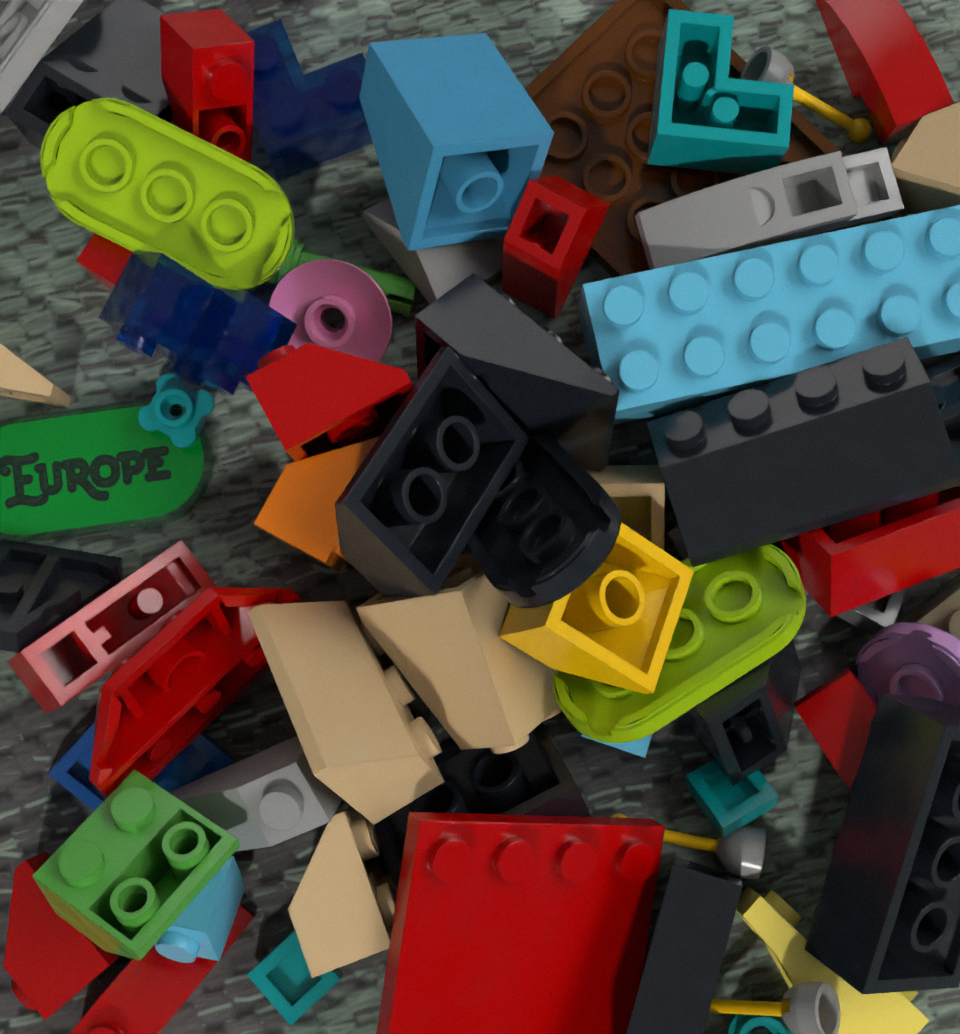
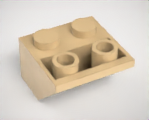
(344, 898)

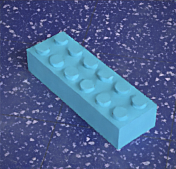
(773, 311)

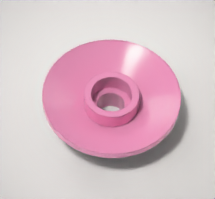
(336, 284)

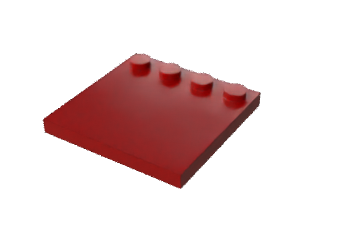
(520, 924)

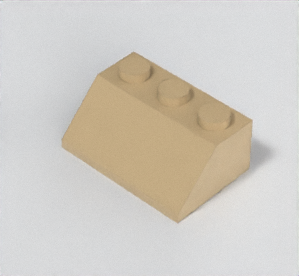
(348, 706)

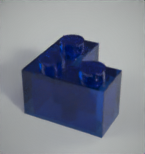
(305, 115)
(203, 329)

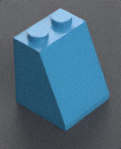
(451, 136)

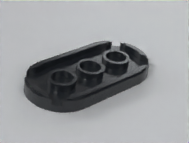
(545, 527)

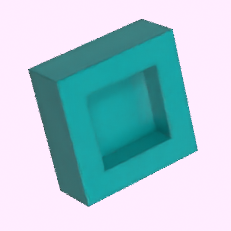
(729, 805)
(287, 980)

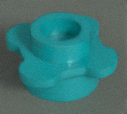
(181, 428)

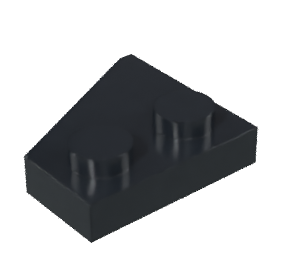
(46, 587)

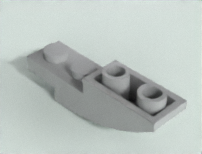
(771, 207)

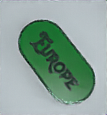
(95, 473)

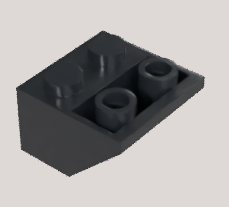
(750, 717)

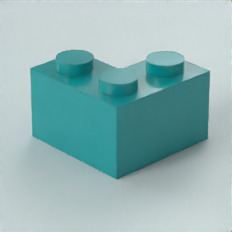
(704, 115)

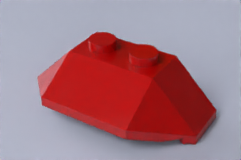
(178, 683)

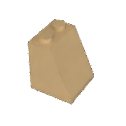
(459, 666)

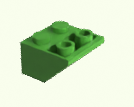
(133, 867)

